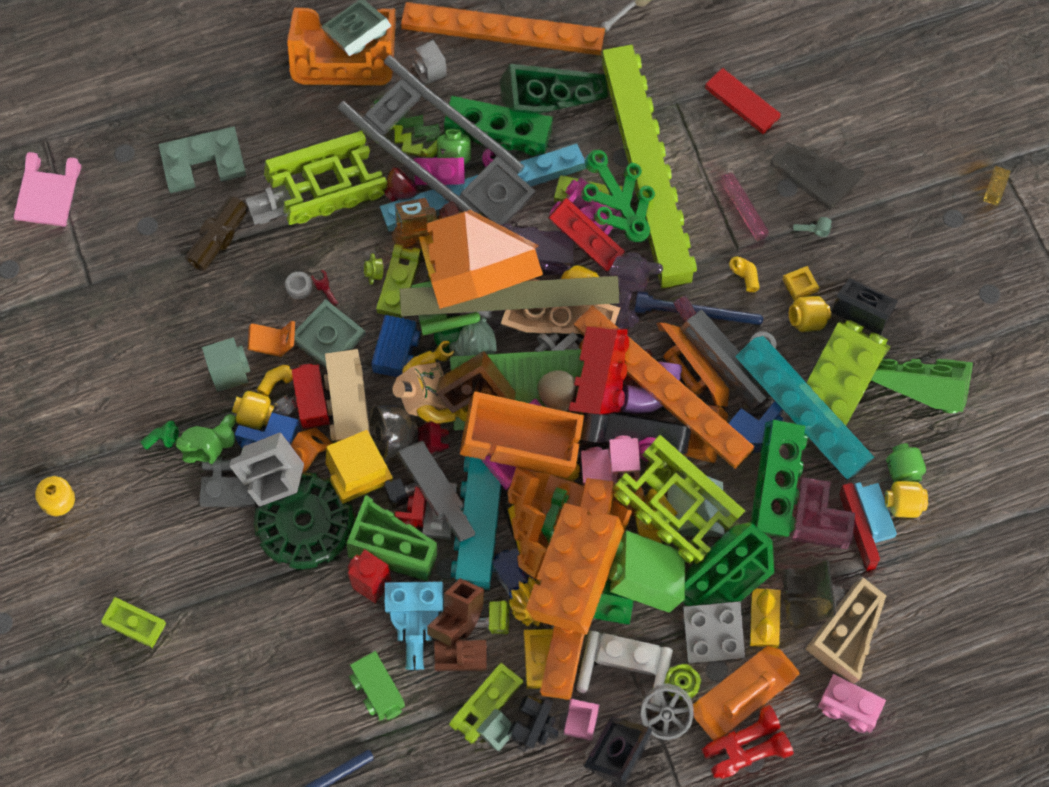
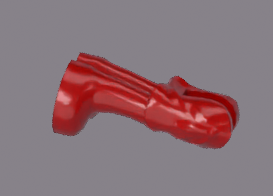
(732, 742)

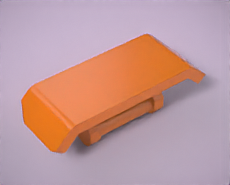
(710, 378)
(744, 692)

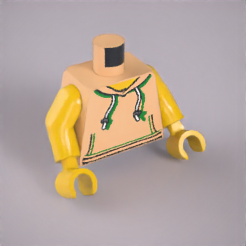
(419, 386)

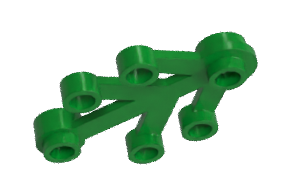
(619, 199)

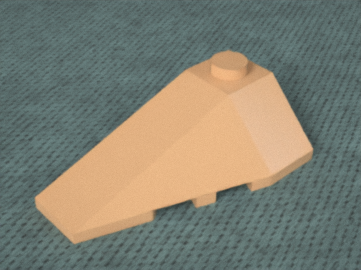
(553, 318)

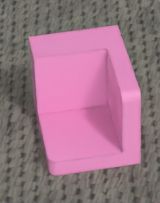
(581, 719)

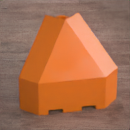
(477, 258)
(532, 497)

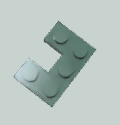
(182, 153)

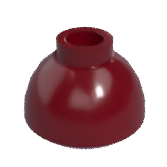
(400, 186)

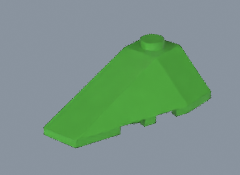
(936, 385)

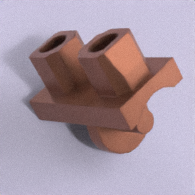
(461, 656)

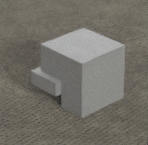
(269, 469)

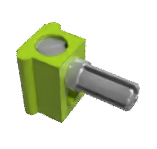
(498, 618)

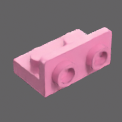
(851, 704)

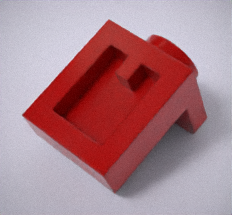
(417, 507)

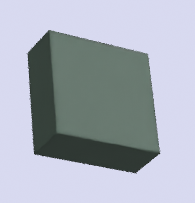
(495, 729)

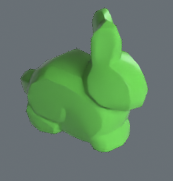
(206, 443)

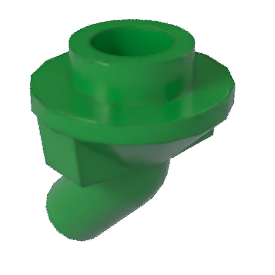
(167, 434)

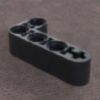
(611, 425)

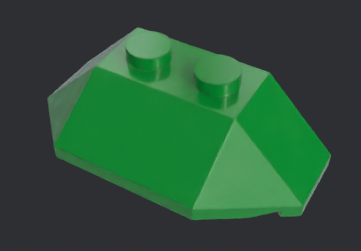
(731, 568)

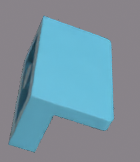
(876, 512)

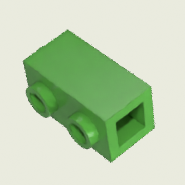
(378, 687)

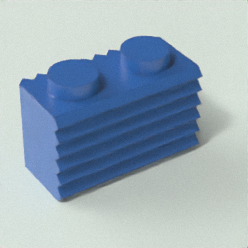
(395, 345)

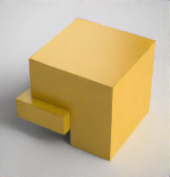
(356, 466)

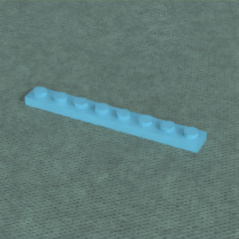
(536, 171)

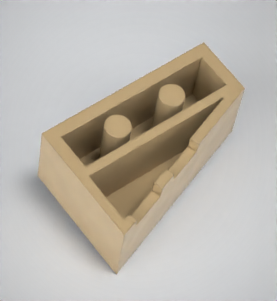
(347, 394)
(846, 637)

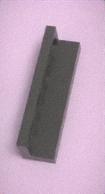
(721, 355)

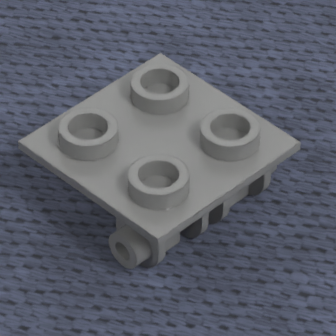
(713, 632)

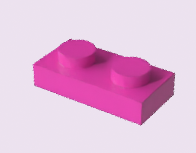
(447, 170)

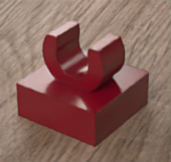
(431, 436)

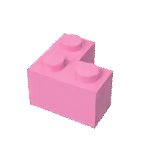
(612, 463)

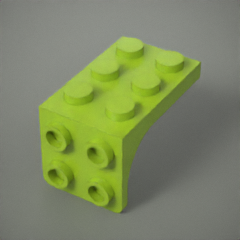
(847, 368)

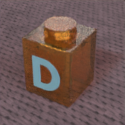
(413, 218)

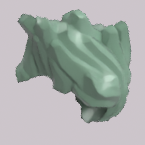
(474, 340)

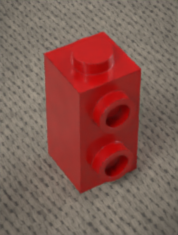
(310, 396)
(369, 575)

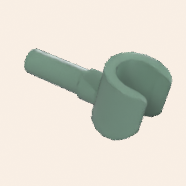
(822, 228)

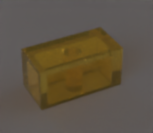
(996, 185)

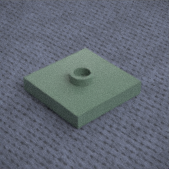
(327, 332)

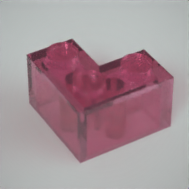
(818, 523)

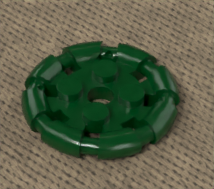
(309, 535)

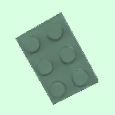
(356, 27)

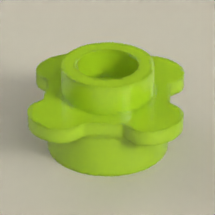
(373, 269)

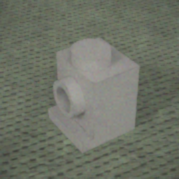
(429, 63)

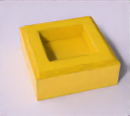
(800, 283)

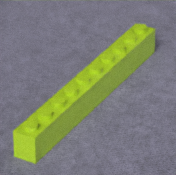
(641, 146)

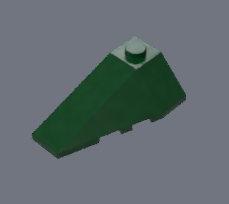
(549, 89)

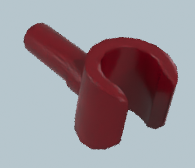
(324, 286)

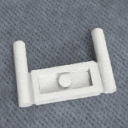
(626, 655)

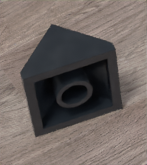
(864, 306)
(618, 750)

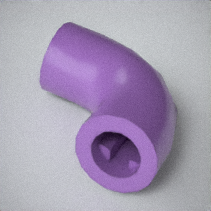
(639, 400)

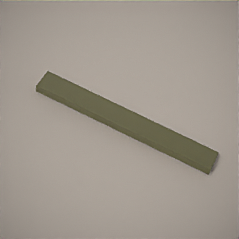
(519, 296)

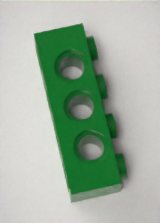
(490, 116)
(766, 490)

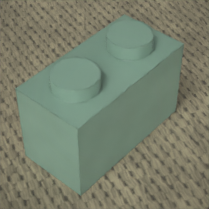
(226, 364)

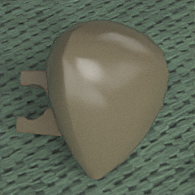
(557, 390)

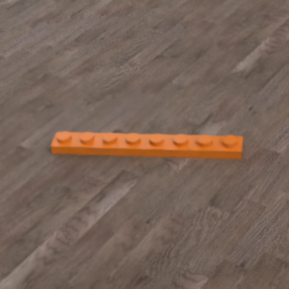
(503, 28)
(676, 397)
(567, 644)

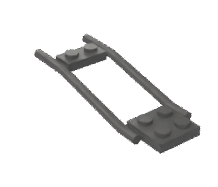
(494, 193)

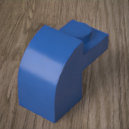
(277, 423)
(752, 428)

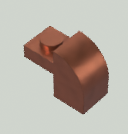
(461, 613)

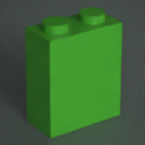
(648, 572)

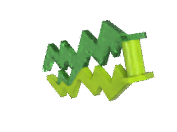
(432, 133)

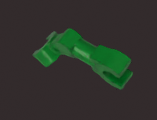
(557, 502)

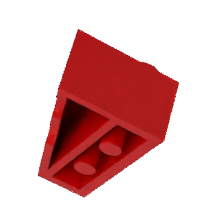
(602, 371)

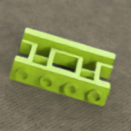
(318, 160)
(693, 481)

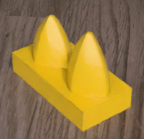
(765, 618)

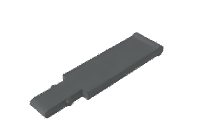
(436, 488)

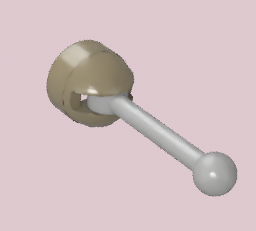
(607, 25)

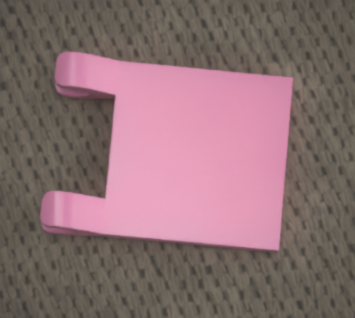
(46, 196)

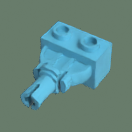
(412, 609)

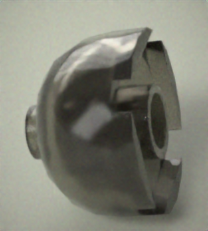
(392, 429)

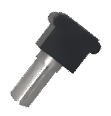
(398, 493)

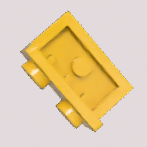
(536, 654)

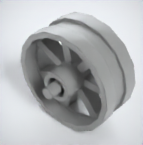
(667, 711)

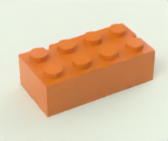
(521, 434)
(575, 568)

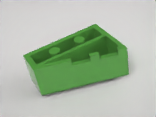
(392, 541)

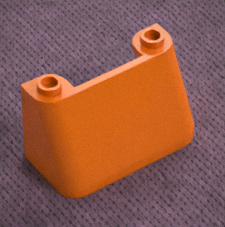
(320, 61)

